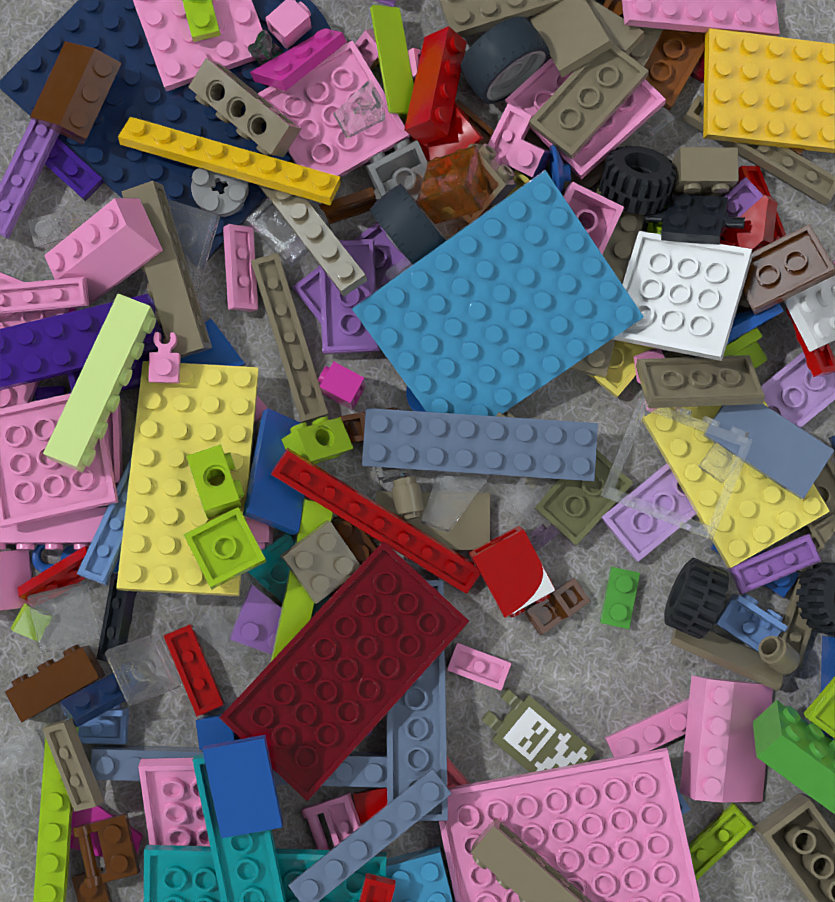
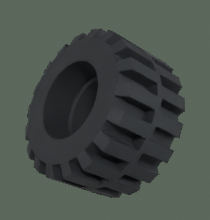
(638, 179)
(817, 597)
(696, 598)

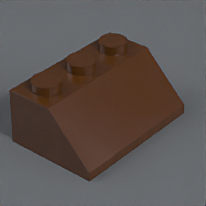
(75, 91)

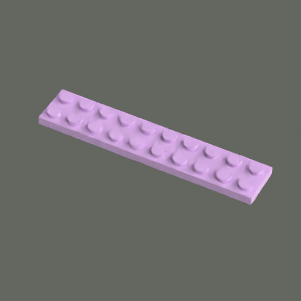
(789, 393)

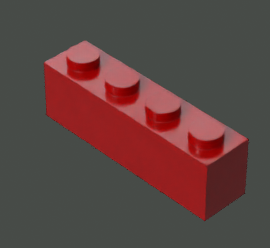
(435, 86)

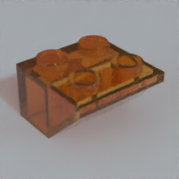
(453, 185)

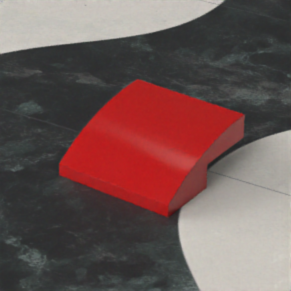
(460, 136)

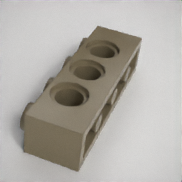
(280, 130)

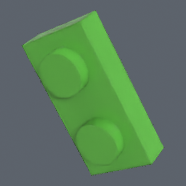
(619, 597)

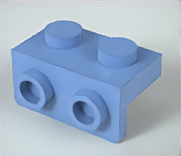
(748, 622)
(106, 728)

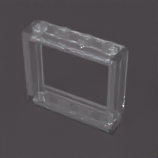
(684, 417)

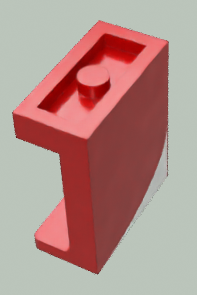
(512, 572)

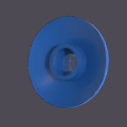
(558, 171)

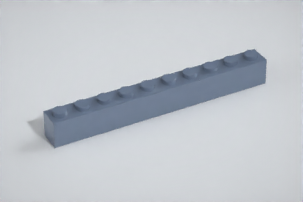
(122, 763)

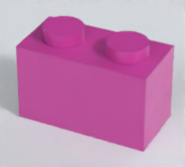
(341, 385)

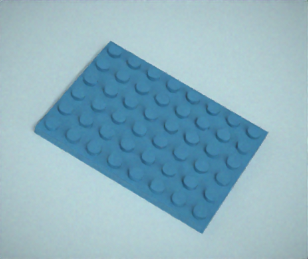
(499, 306)

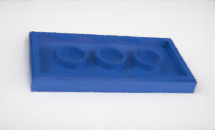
(268, 497)

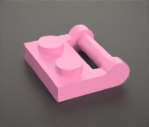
(340, 818)

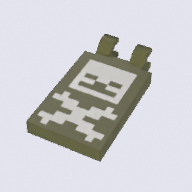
(536, 736)

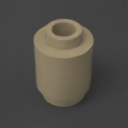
(407, 497)
(779, 654)

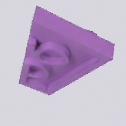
(257, 621)

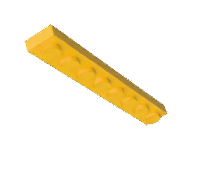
(230, 160)

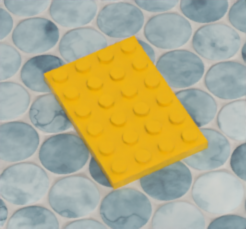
(769, 91)

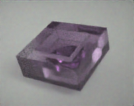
(543, 535)

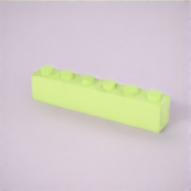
(100, 383)

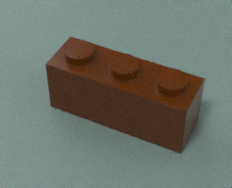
(54, 682)

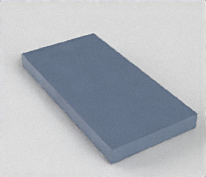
(778, 446)

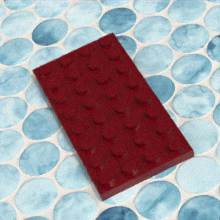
(345, 669)

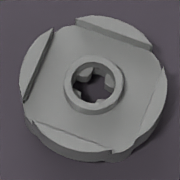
(211, 201)

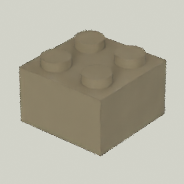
(705, 171)

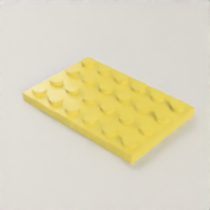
(758, 507)

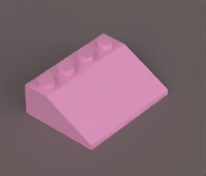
(720, 741)

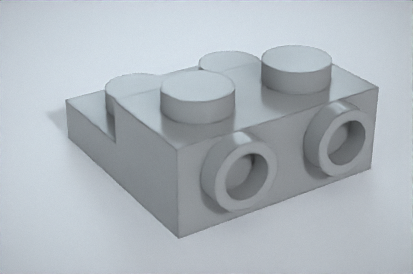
(402, 166)

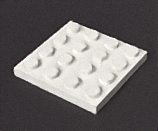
(684, 294)

